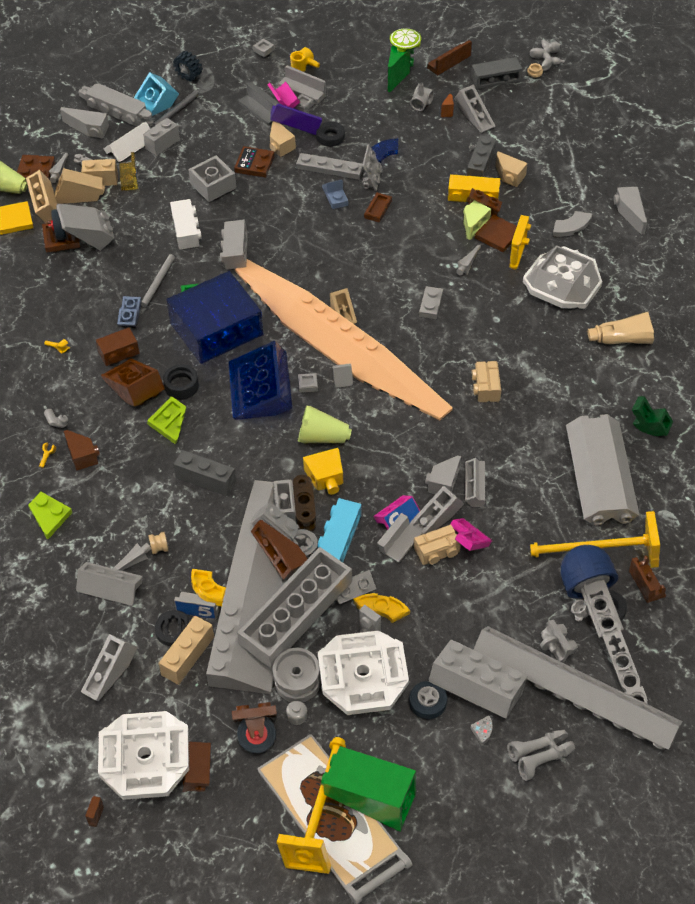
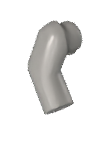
(54, 421)

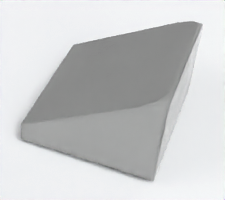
(342, 375)

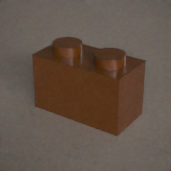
(117, 346)

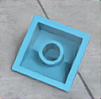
(156, 94)

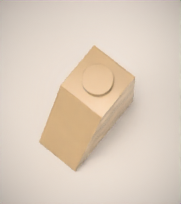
(78, 187)

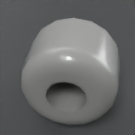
(296, 712)

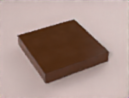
(496, 233)

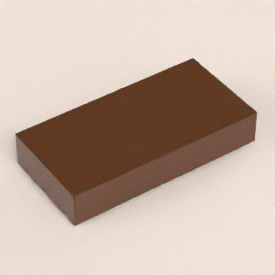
(378, 207)

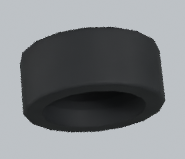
(176, 371)

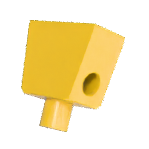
(325, 470)

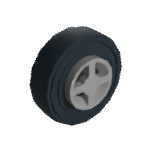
(427, 692)

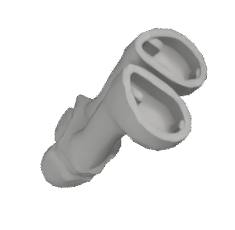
(527, 765)

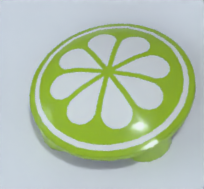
(405, 39)

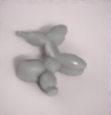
(539, 53)

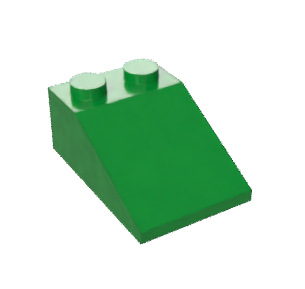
(399, 66)

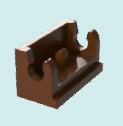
(646, 580)
(199, 767)

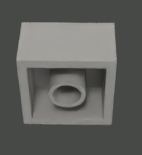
(212, 178)

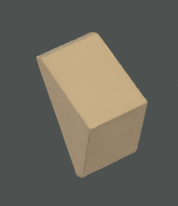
(342, 304)

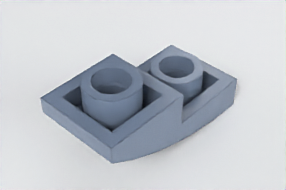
(129, 311)

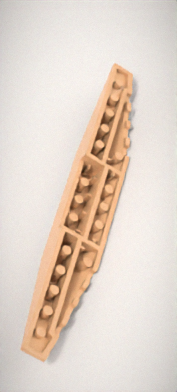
(341, 340)

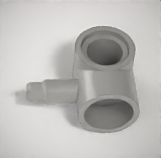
(422, 97)

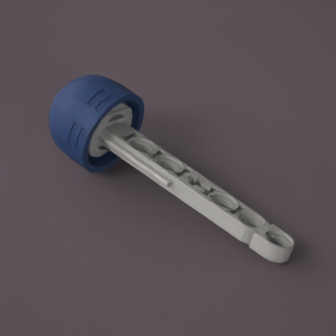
(588, 574)

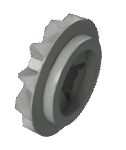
(310, 541)

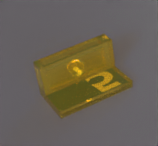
(128, 174)

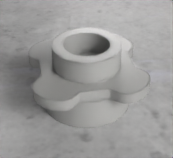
(580, 610)

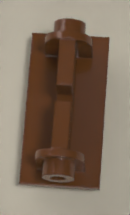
(491, 202)

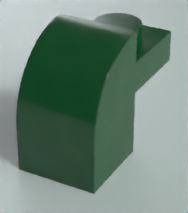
(651, 421)

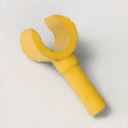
(61, 346)
(46, 453)

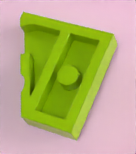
(168, 419)
(49, 513)

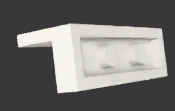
(128, 143)

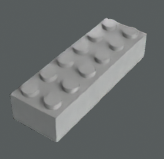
(295, 606)

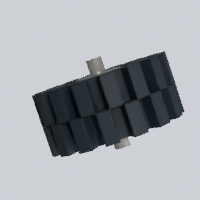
(187, 66)

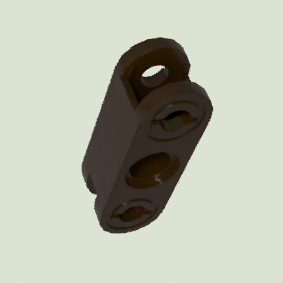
(304, 502)

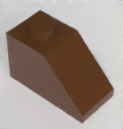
(82, 450)

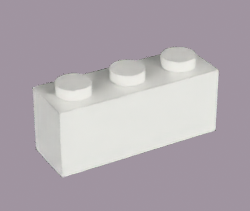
(185, 224)

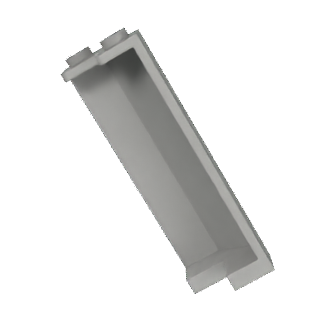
(602, 470)

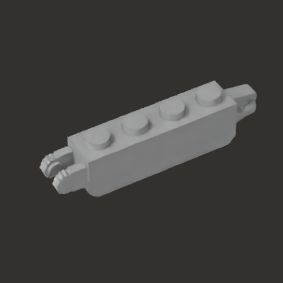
(116, 104)

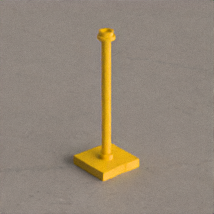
(649, 539)
(307, 852)

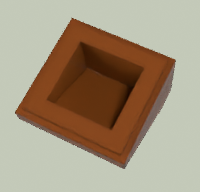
(447, 107)

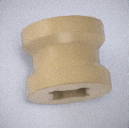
(158, 543)

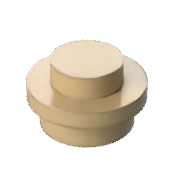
(535, 70)

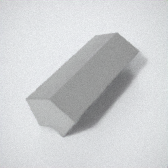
(475, 482)

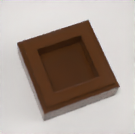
(94, 811)

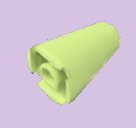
(11, 180)
(322, 428)

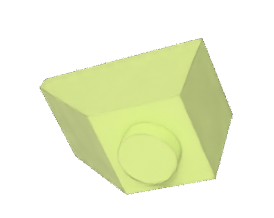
(475, 217)

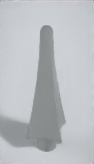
(56, 171)
(465, 263)
(135, 556)

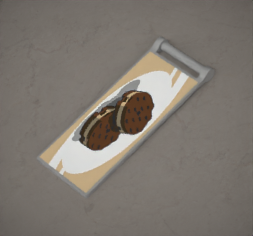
(352, 839)

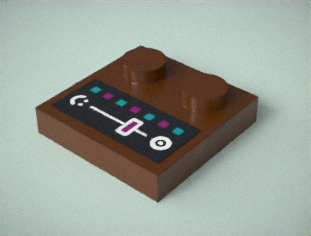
(254, 161)

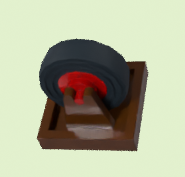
(55, 237)
(256, 729)

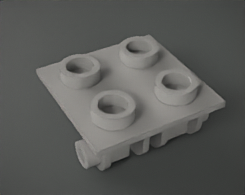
(372, 169)

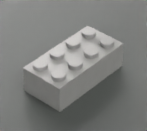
(478, 678)

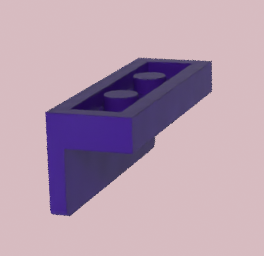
(295, 118)

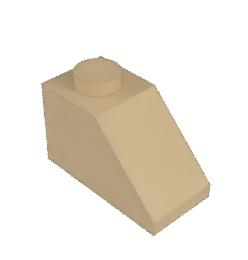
(281, 139)
(510, 169)

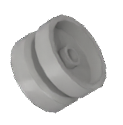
(296, 675)

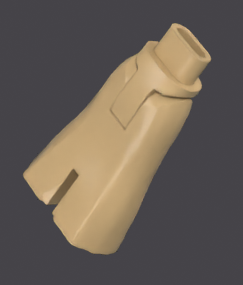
(628, 330)

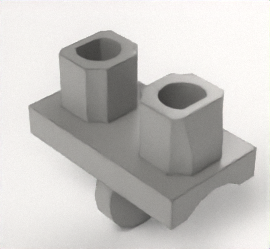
(555, 640)

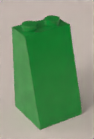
(371, 786)

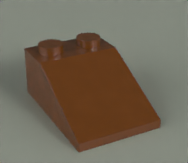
(134, 381)

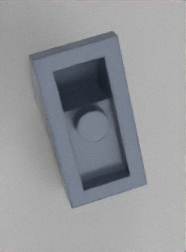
(335, 194)

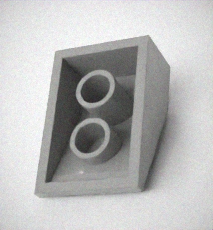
(86, 224)

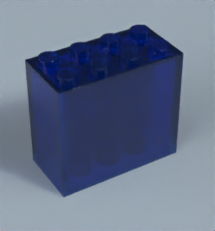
(215, 317)

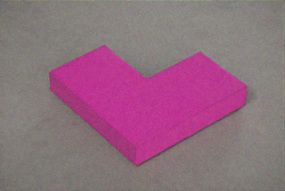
(469, 535)

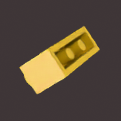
(461, 186)

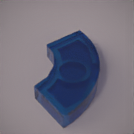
(385, 148)

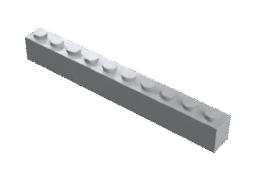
(581, 689)

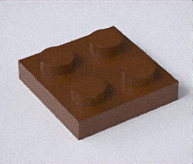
(32, 163)

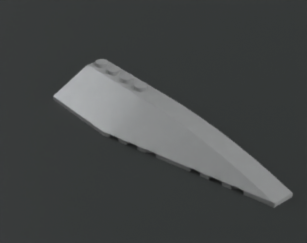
(248, 588)

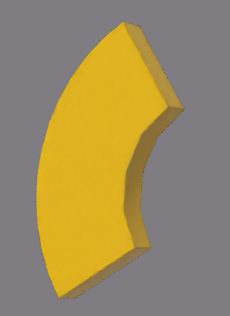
(206, 587)
(384, 606)

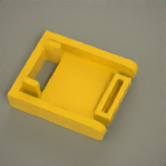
(519, 241)

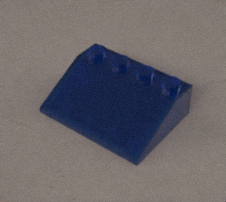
(260, 383)

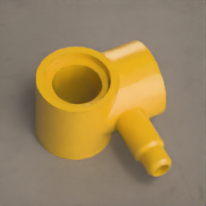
(302, 58)

